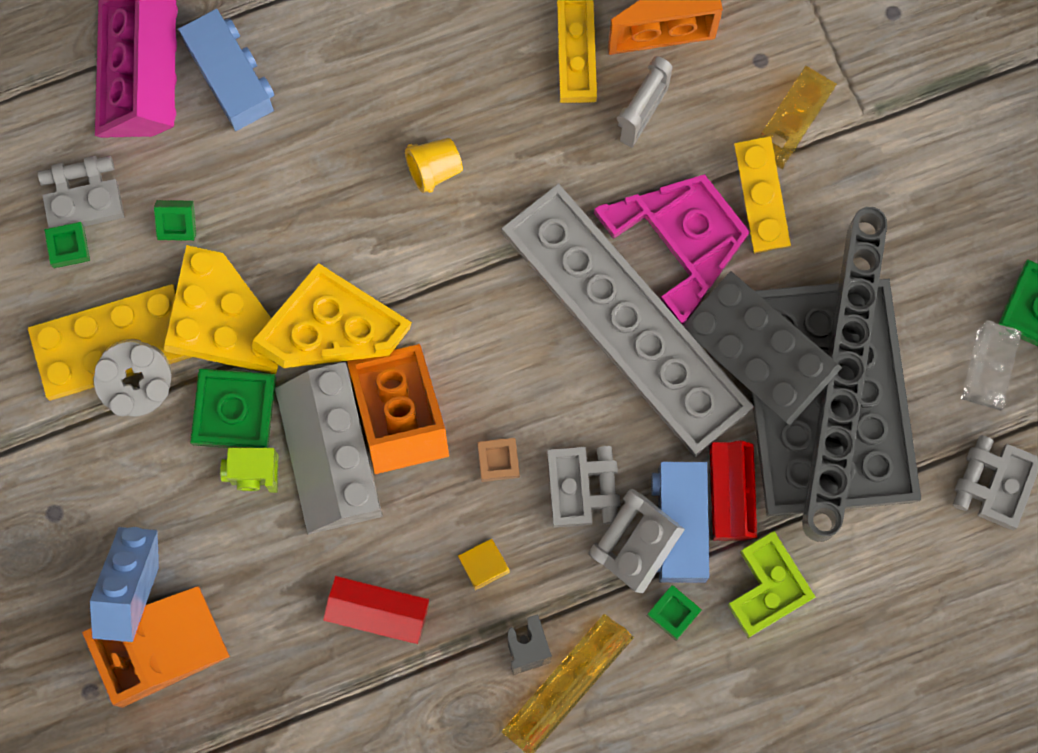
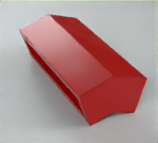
(733, 491)
(376, 610)

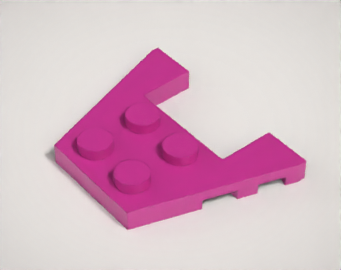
(695, 228)

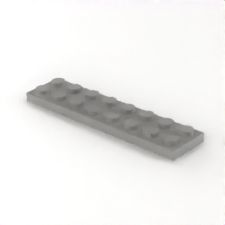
(627, 320)

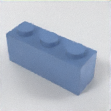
(228, 69)
(684, 498)
(124, 584)

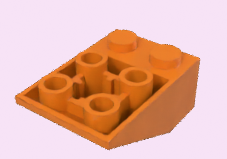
(169, 645)

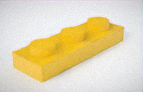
(576, 51)
(762, 195)

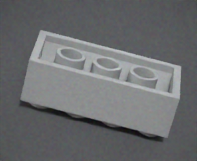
(328, 449)

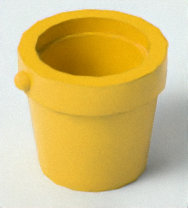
(433, 163)

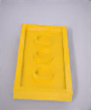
(74, 343)

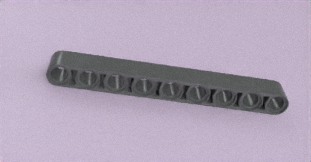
(840, 390)

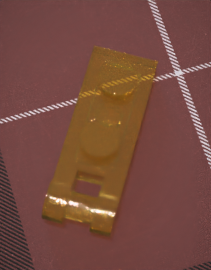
(798, 112)

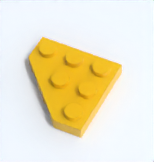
(216, 313)
(329, 323)

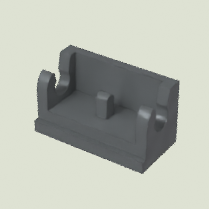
(528, 654)

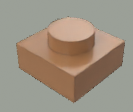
(498, 459)

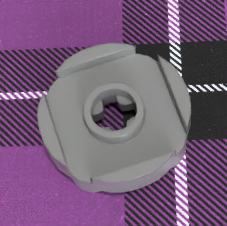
(122, 397)

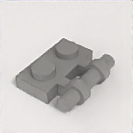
(85, 204)
(570, 486)
(1009, 486)

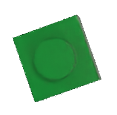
(175, 220)
(67, 245)
(674, 612)

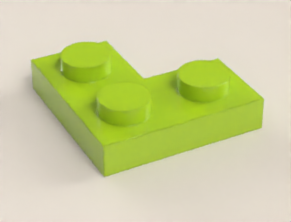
(780, 587)

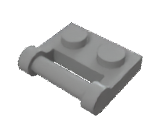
(645, 102)
(645, 547)

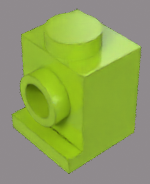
(251, 468)

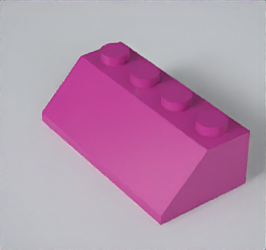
(135, 68)

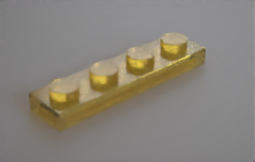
(567, 684)

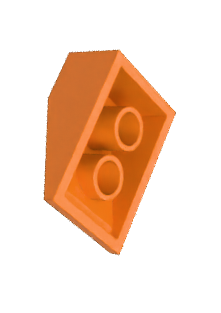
(663, 24)
(398, 409)

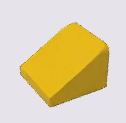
(484, 564)

